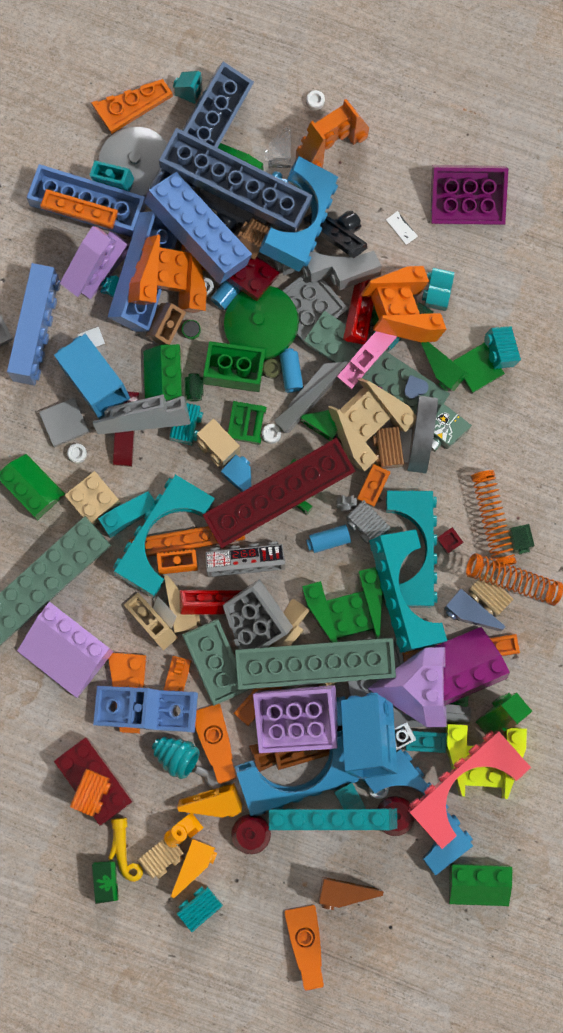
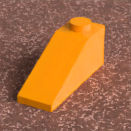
(215, 802)
(195, 863)

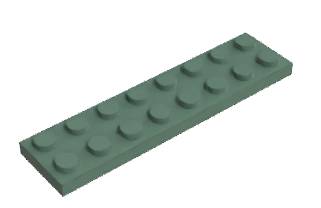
(386, 372)
(49, 575)
(315, 663)

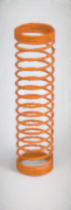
(484, 476)
(479, 564)

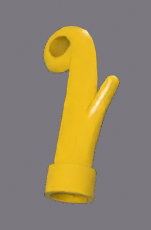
(119, 848)

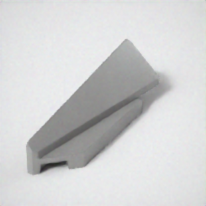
(310, 395)
(143, 415)
(455, 715)

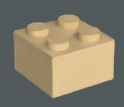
(217, 443)
(92, 498)

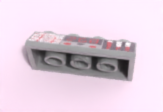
(245, 560)

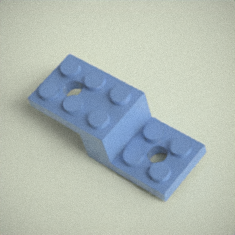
(145, 708)

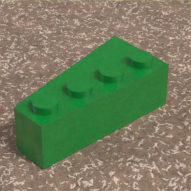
(506, 713)

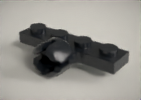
(227, 212)
(341, 232)

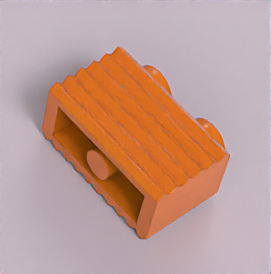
(177, 561)
(90, 793)

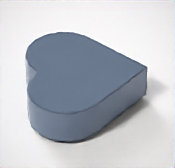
(415, 387)

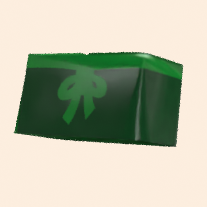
(105, 881)

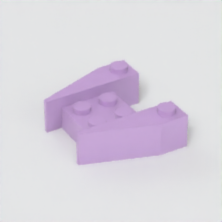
(94, 261)

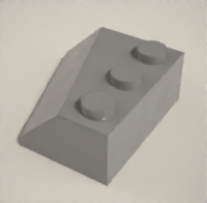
(256, 618)

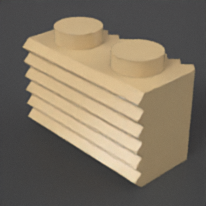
(492, 597)
(159, 858)

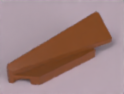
(285, 759)

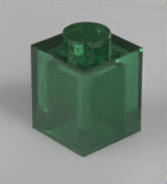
(521, 539)

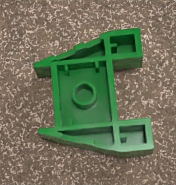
(348, 613)

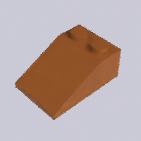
(342, 893)

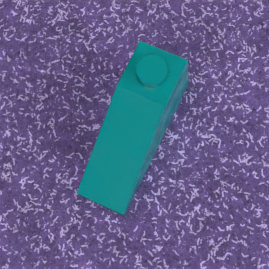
(127, 514)

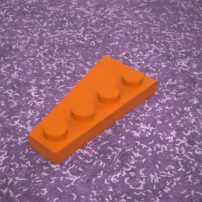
(127, 107)
(127, 671)

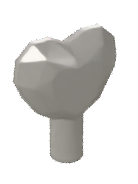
(209, 776)

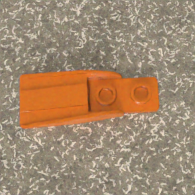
(215, 741)
(306, 945)

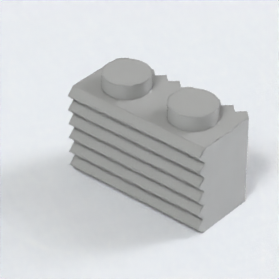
(367, 522)

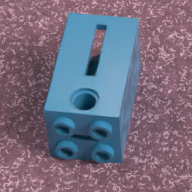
(91, 375)
(369, 736)

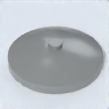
(137, 150)

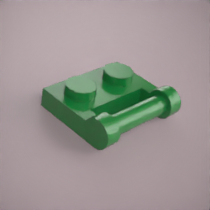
(240, 421)

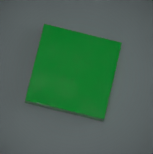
(479, 368)

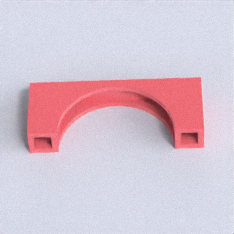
(431, 808)

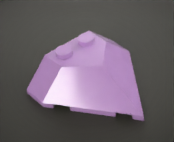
(418, 687)

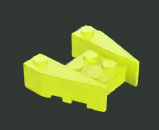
(481, 776)

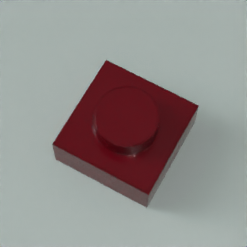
(449, 540)

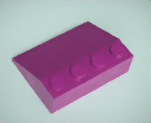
(469, 194)
(471, 665)

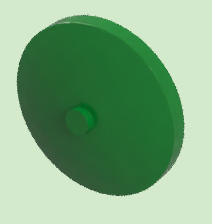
(263, 323)

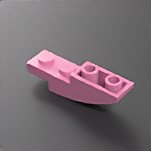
(365, 358)

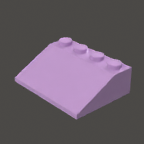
(64, 650)
(296, 719)

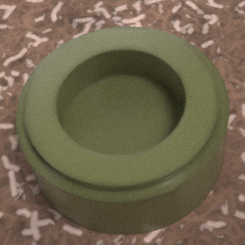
(272, 368)

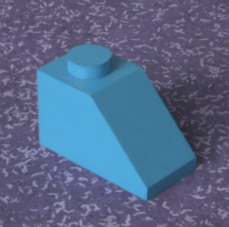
(238, 473)

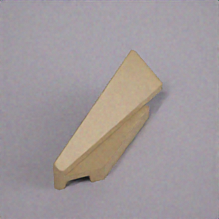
(295, 614)

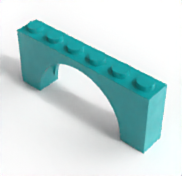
(178, 497)
(418, 508)
(409, 629)
(333, 819)

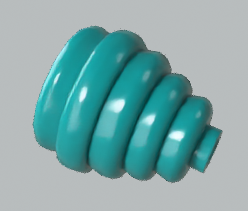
(176, 756)

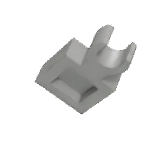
(346, 503)

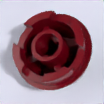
(404, 818)
(251, 834)

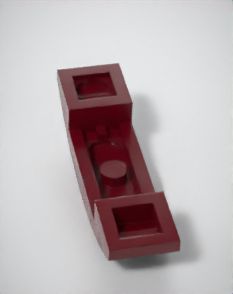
(124, 441)

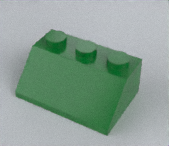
(234, 366)
(163, 371)
(30, 486)
(480, 884)

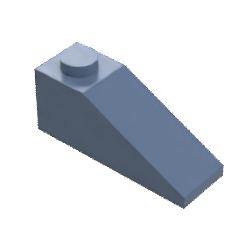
(469, 611)

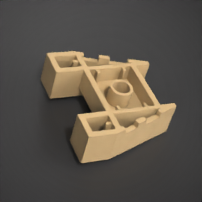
(364, 417)

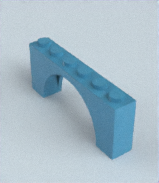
(294, 247)
(265, 795)
(435, 858)

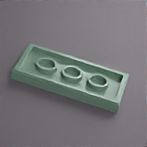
(214, 661)

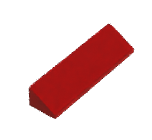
(359, 315)
(204, 601)

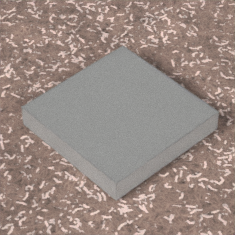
(64, 422)

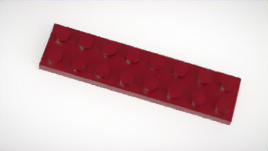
(279, 493)

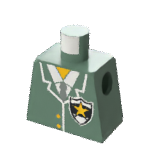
(448, 428)

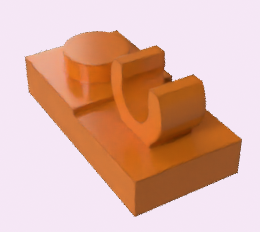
(373, 484)
(177, 674)

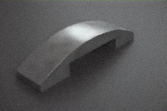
(423, 434)

